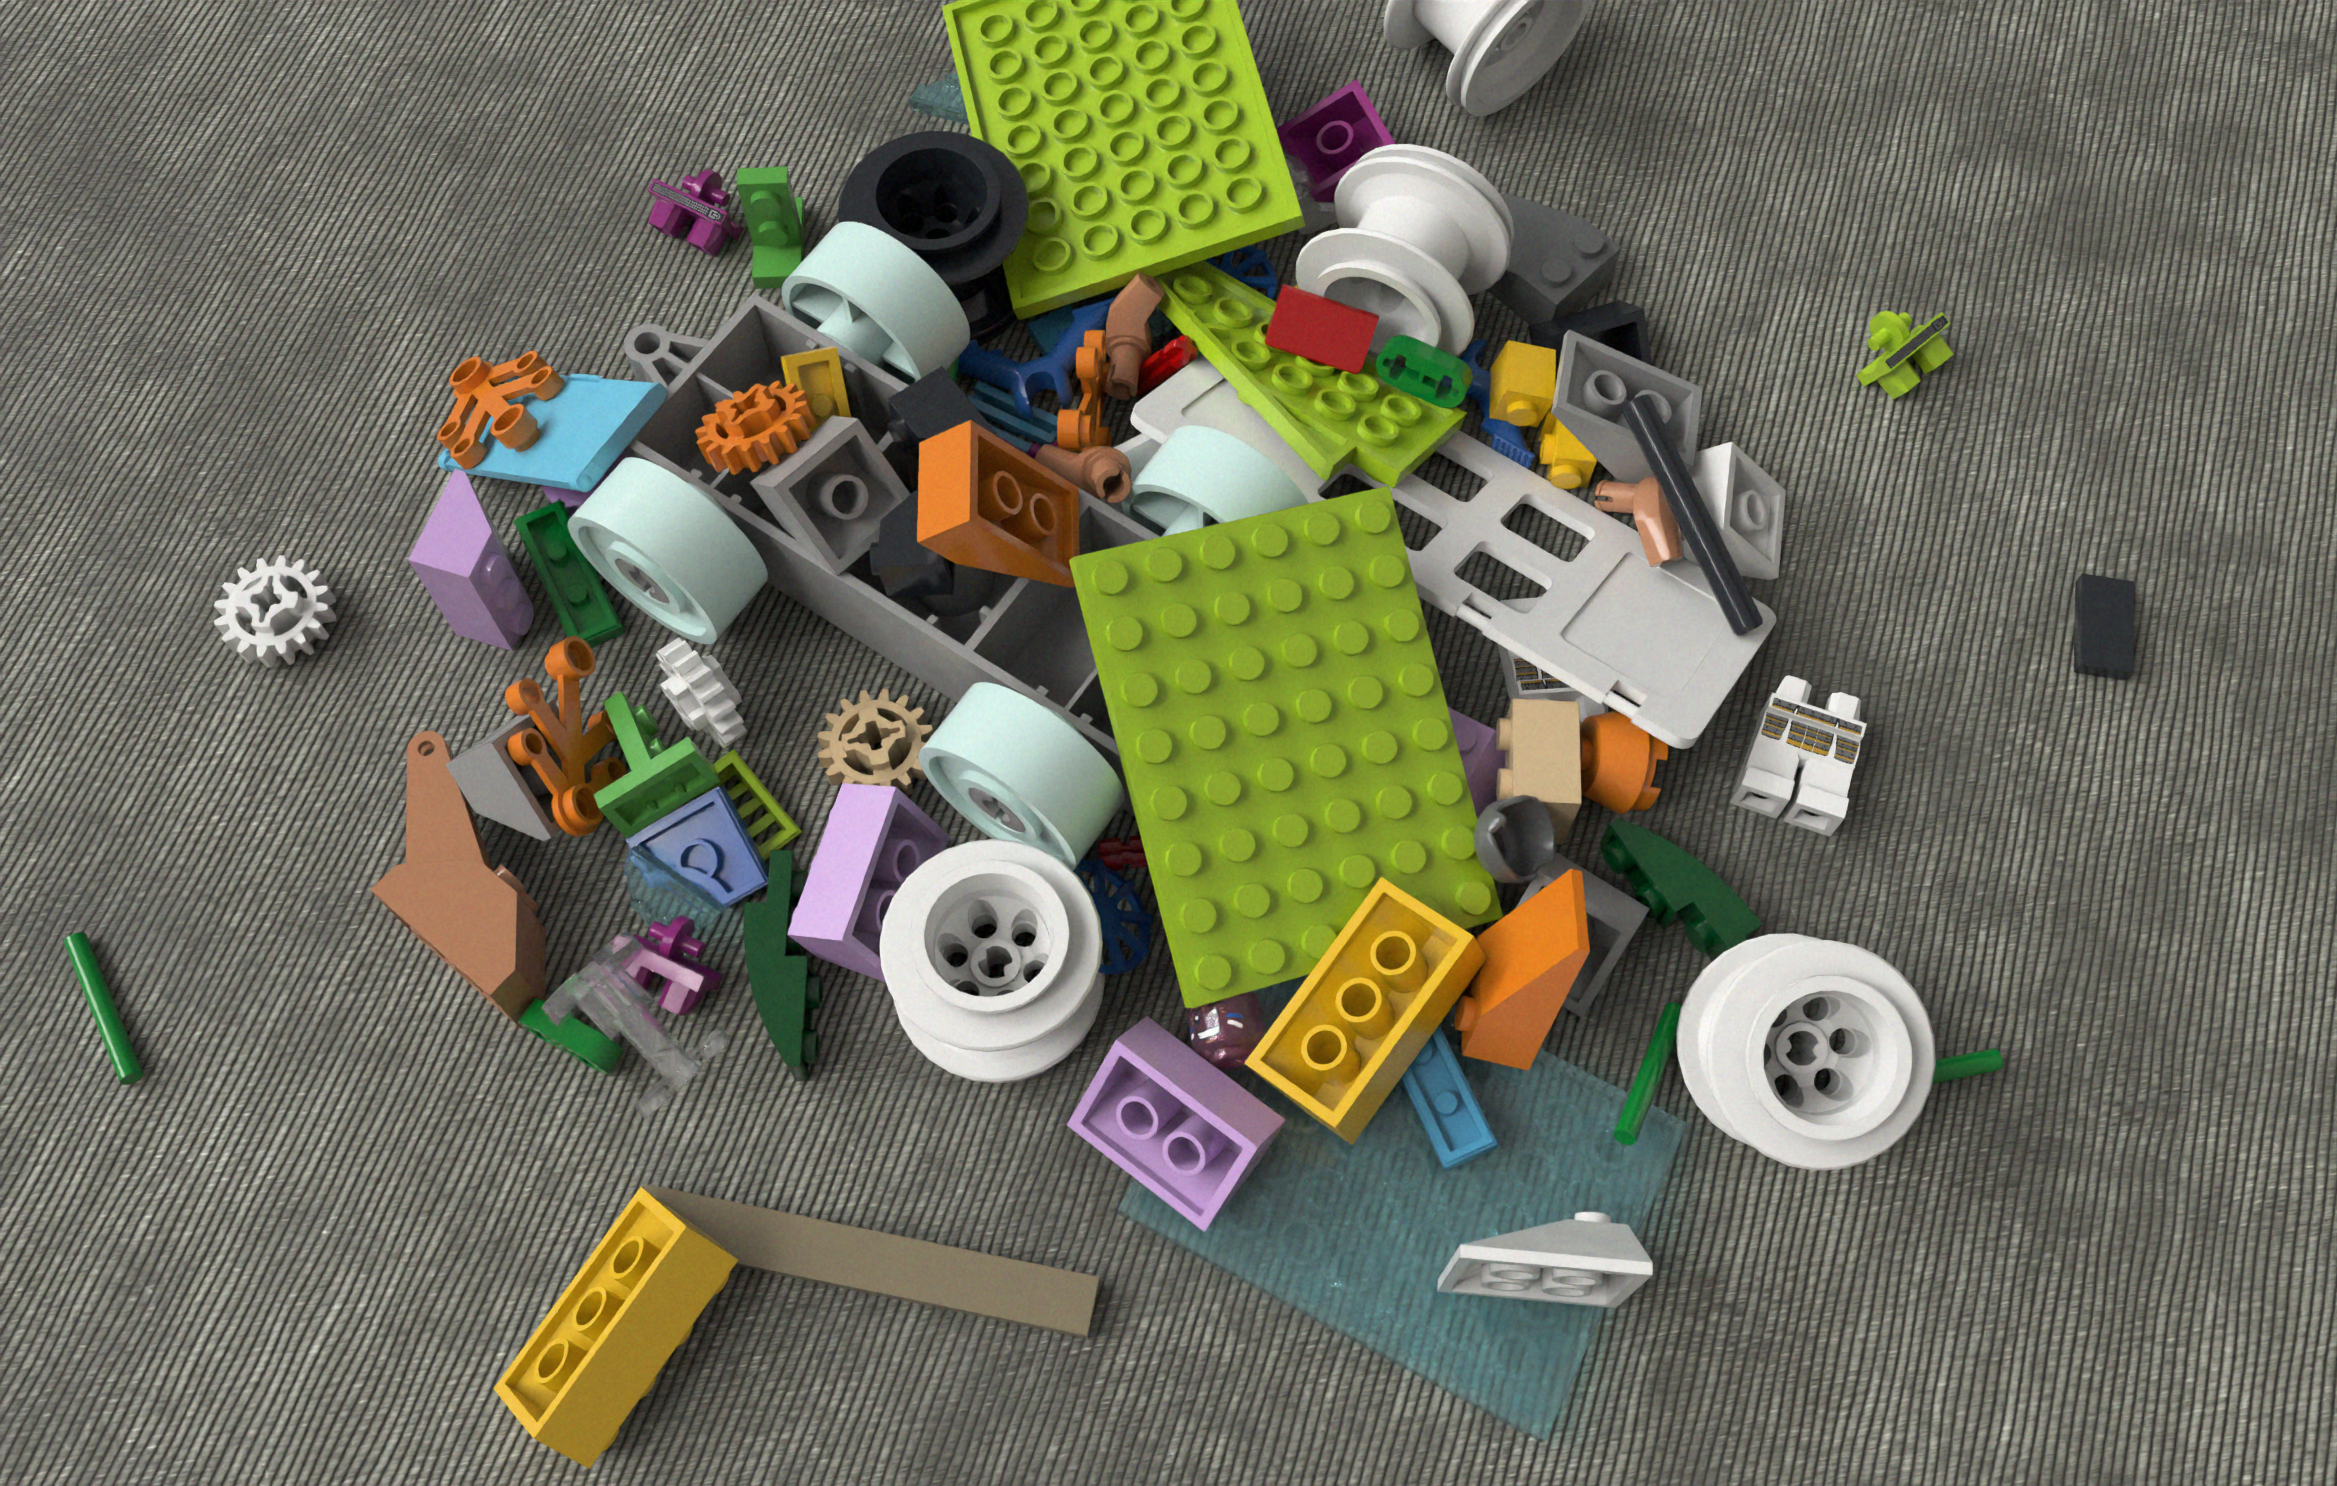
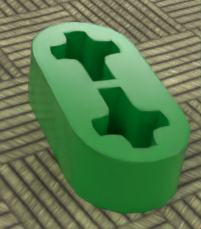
(1424, 371)
(572, 1038)

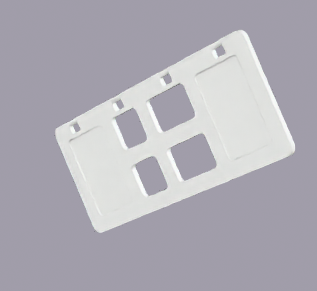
(1603, 614)

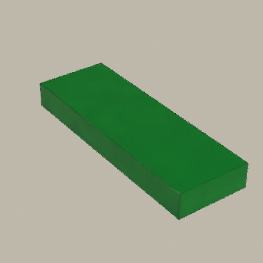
(568, 576)

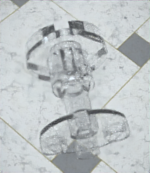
(621, 1006)

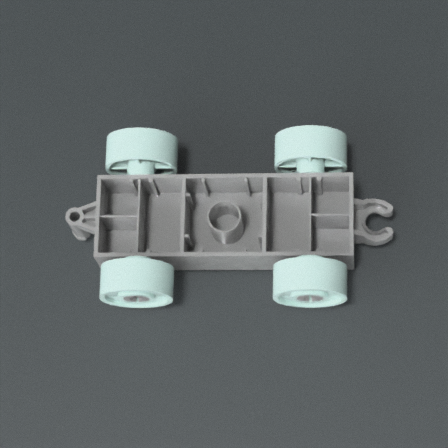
(691, 546)

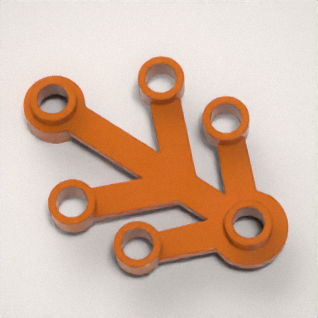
(512, 425)
(1083, 427)
(572, 799)

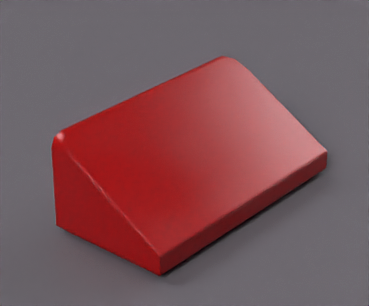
(1321, 329)

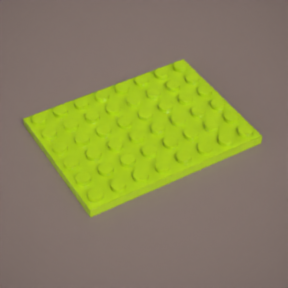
(1130, 133)
(1280, 735)

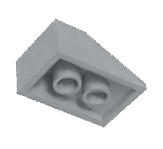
(1596, 385)

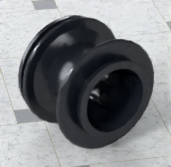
(962, 201)

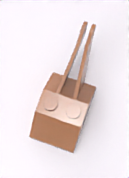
(452, 895)

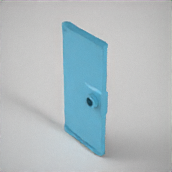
(579, 433)

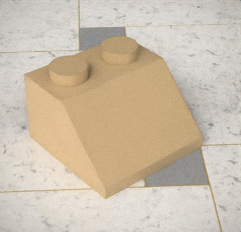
(1542, 757)

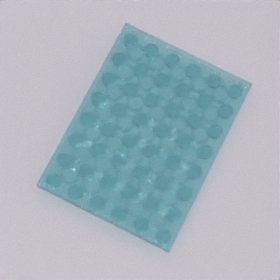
(1375, 1222)

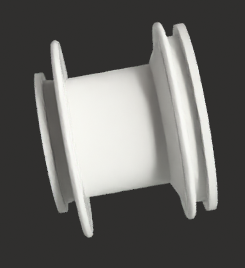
(1495, 43)
(1411, 245)
(1013, 1024)
(1737, 1043)

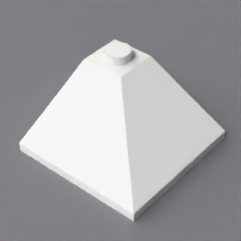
(1556, 1262)

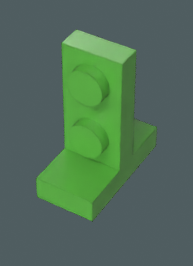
(774, 223)
(658, 776)

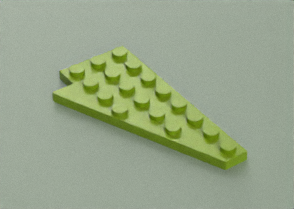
(1314, 407)

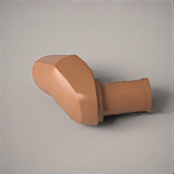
(1130, 334)
(1098, 471)
(1652, 516)

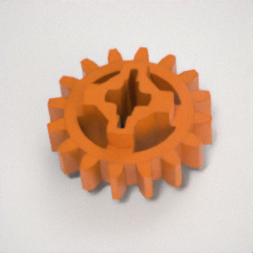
(755, 427)

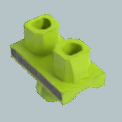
(1922, 343)

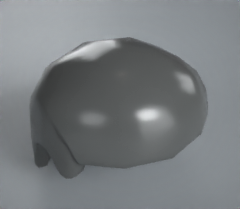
(1514, 838)

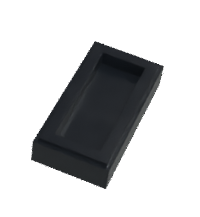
(2104, 627)

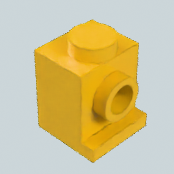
(1567, 458)

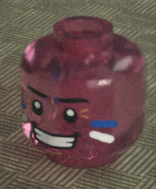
(1227, 1030)

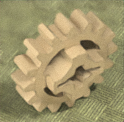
(852, 751)

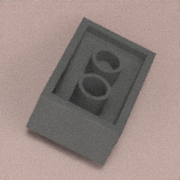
(1553, 262)

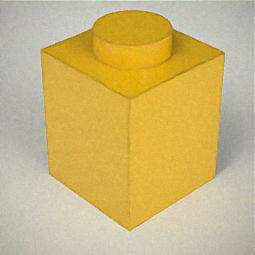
(1522, 384)

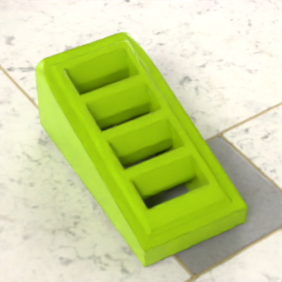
(733, 765)

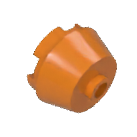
(1619, 762)

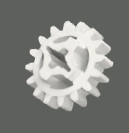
(275, 611)
(701, 692)

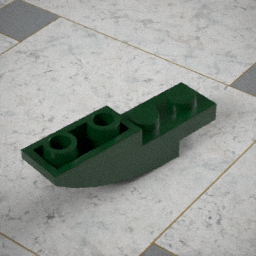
(1678, 888)
(779, 980)

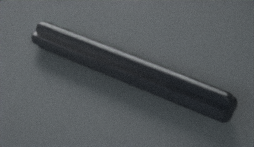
(1692, 515)

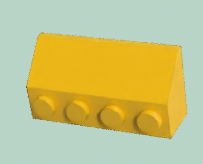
(1367, 1009)
(614, 1329)

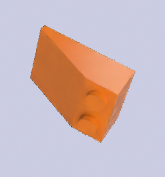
(995, 507)
(1526, 974)

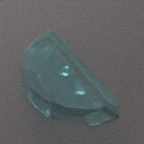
(941, 100)
(664, 894)

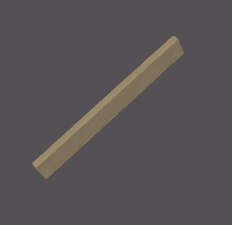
(893, 1265)

